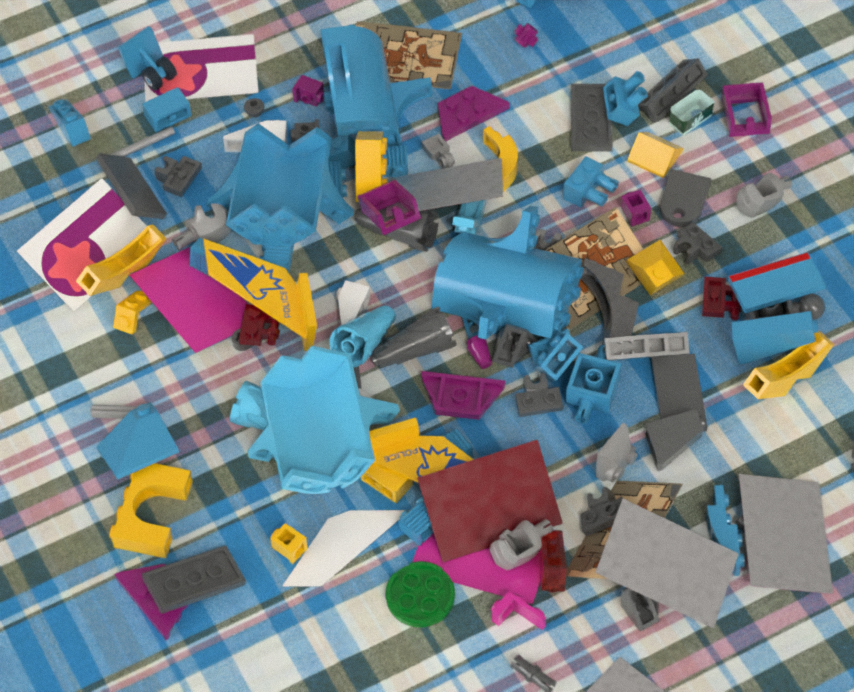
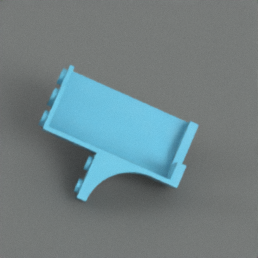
(318, 422)

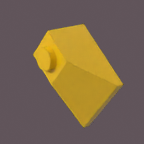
(655, 267)

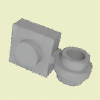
(438, 147)

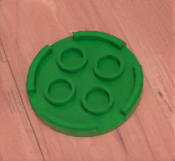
(420, 594)

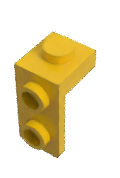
(128, 311)

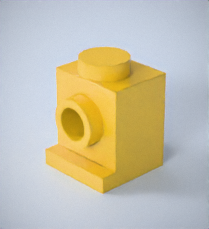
(296, 543)

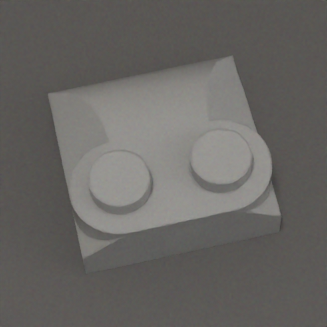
(615, 456)

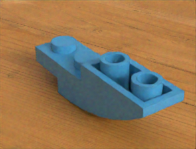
(720, 526)

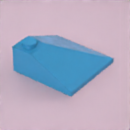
(137, 442)

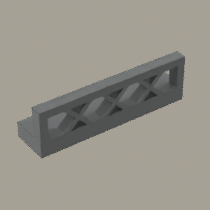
(673, 88)

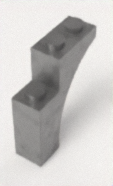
(617, 310)

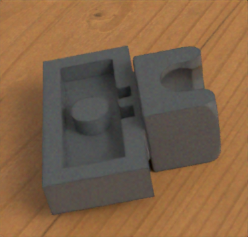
(177, 175)
(696, 243)
(538, 398)
(601, 512)

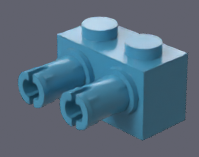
(623, 98)
(584, 181)

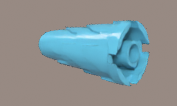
(362, 334)
(250, 407)

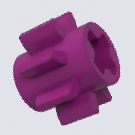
(526, 35)

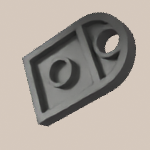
(684, 195)

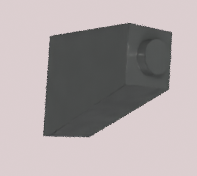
(672, 436)

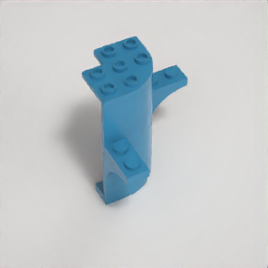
(362, 85)
(280, 188)
(507, 281)

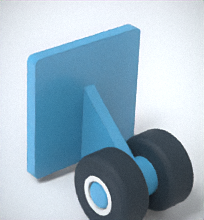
(140, 56)

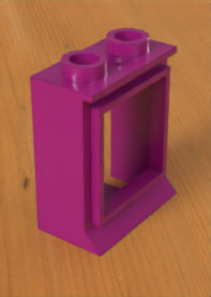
(743, 94)
(385, 196)

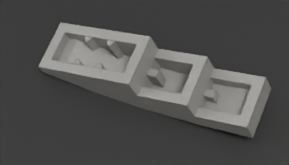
(646, 346)

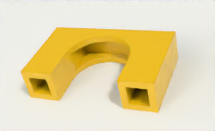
(152, 481)

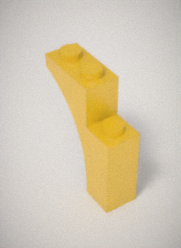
(115, 269)
(780, 376)

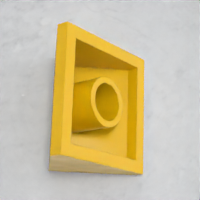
(654, 153)

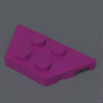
(468, 110)
(460, 394)
(135, 587)

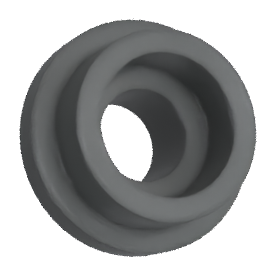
(254, 107)

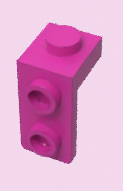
(502, 608)

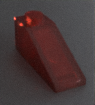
(553, 562)

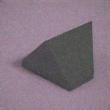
(512, 345)
(640, 609)

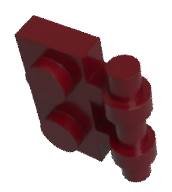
(714, 299)
(253, 327)

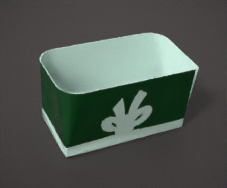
(684, 107)

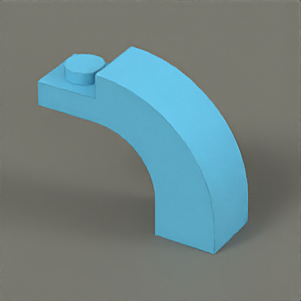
(469, 217)

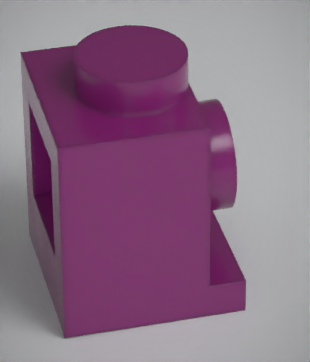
(308, 91)
(636, 207)

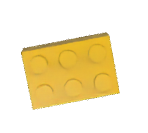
(370, 161)

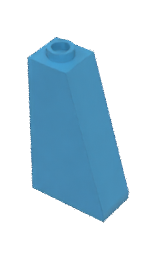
(772, 335)

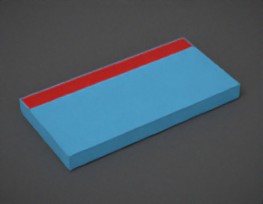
(776, 282)

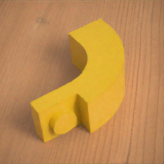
(505, 149)

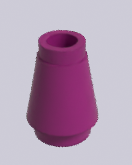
(479, 351)

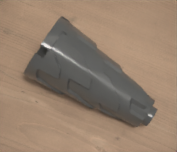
(416, 234)
(419, 339)

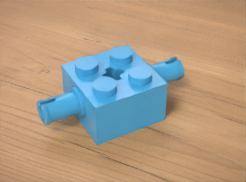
(593, 384)

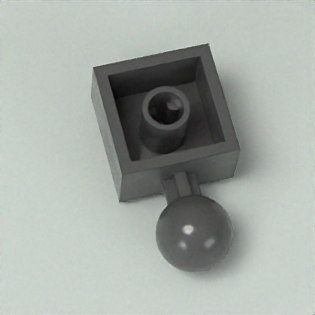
(809, 302)

